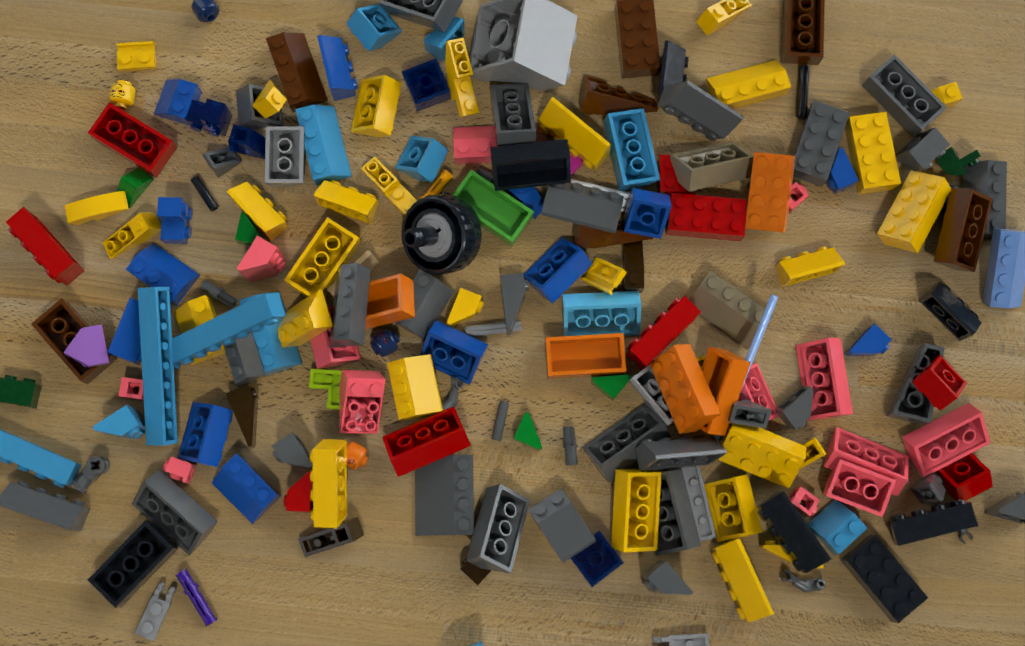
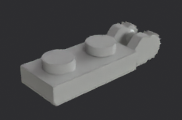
(155, 613)
(699, 639)

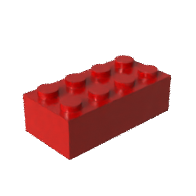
(132, 139)
(707, 217)
(44, 246)
(663, 333)
(426, 441)

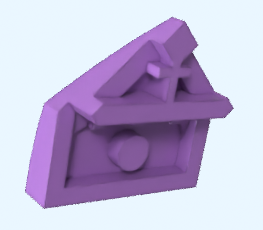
(89, 347)

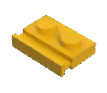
(136, 56)
(604, 275)

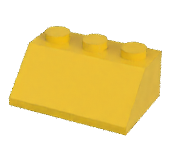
(376, 106)
(347, 201)
(258, 209)
(808, 266)
(194, 314)
(304, 321)
(414, 387)
(733, 508)

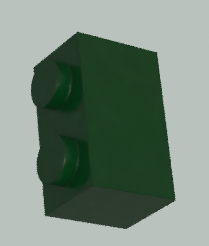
(19, 393)

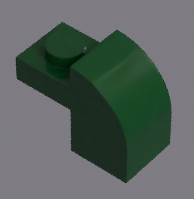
(954, 165)

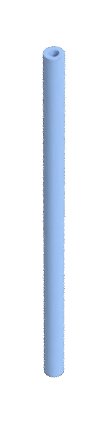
(758, 336)

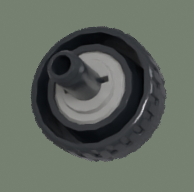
(441, 234)

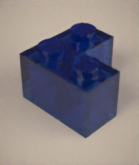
(210, 117)

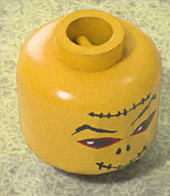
(122, 94)

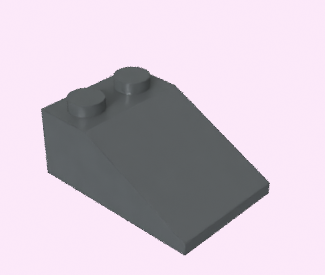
(562, 525)

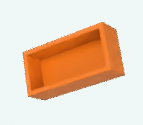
(770, 192)
(390, 300)
(585, 355)
(725, 377)
(684, 388)

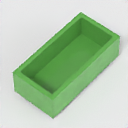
(495, 209)

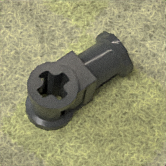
(90, 473)

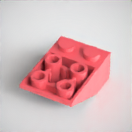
(360, 401)

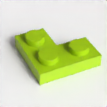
(329, 381)

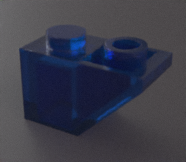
(247, 142)

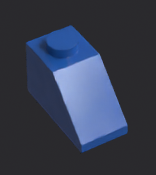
(842, 173)
(528, 197)
(870, 343)

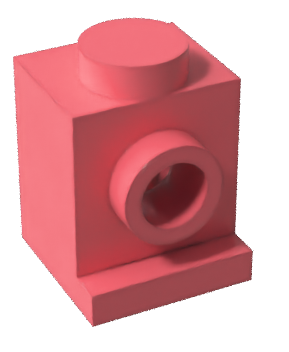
(800, 195)
(128, 387)
(179, 469)
(810, 501)

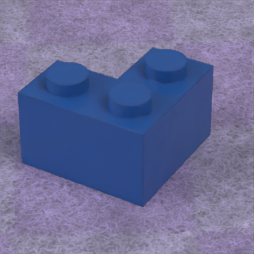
(175, 220)

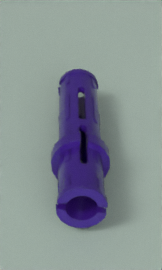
(191, 589)

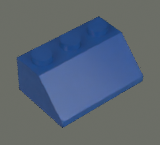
(337, 67)
(161, 269)
(557, 269)
(126, 341)
(454, 351)
(205, 434)
(245, 488)

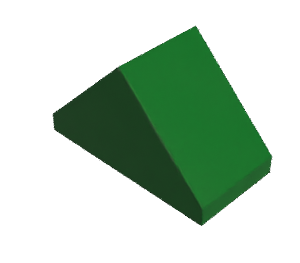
(134, 185)
(246, 231)
(611, 385)
(527, 434)

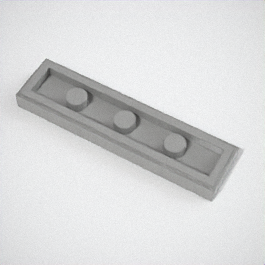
(699, 502)

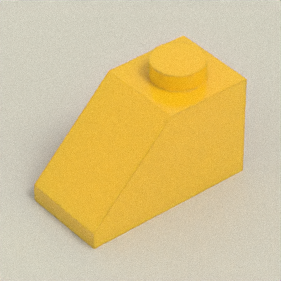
(948, 94)
(269, 100)
(465, 307)

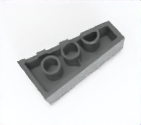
(909, 402)

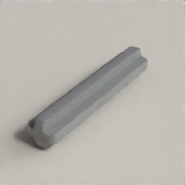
(492, 328)

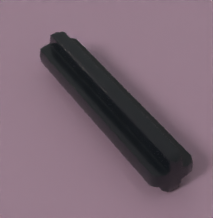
(802, 94)

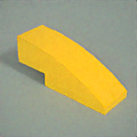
(96, 207)

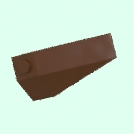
(601, 99)
(590, 237)

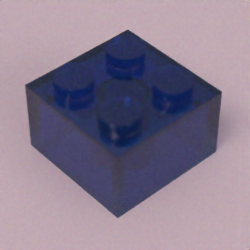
(426, 85)
(597, 560)

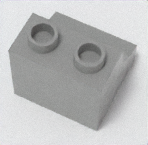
(523, 43)

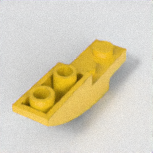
(458, 76)
(388, 185)

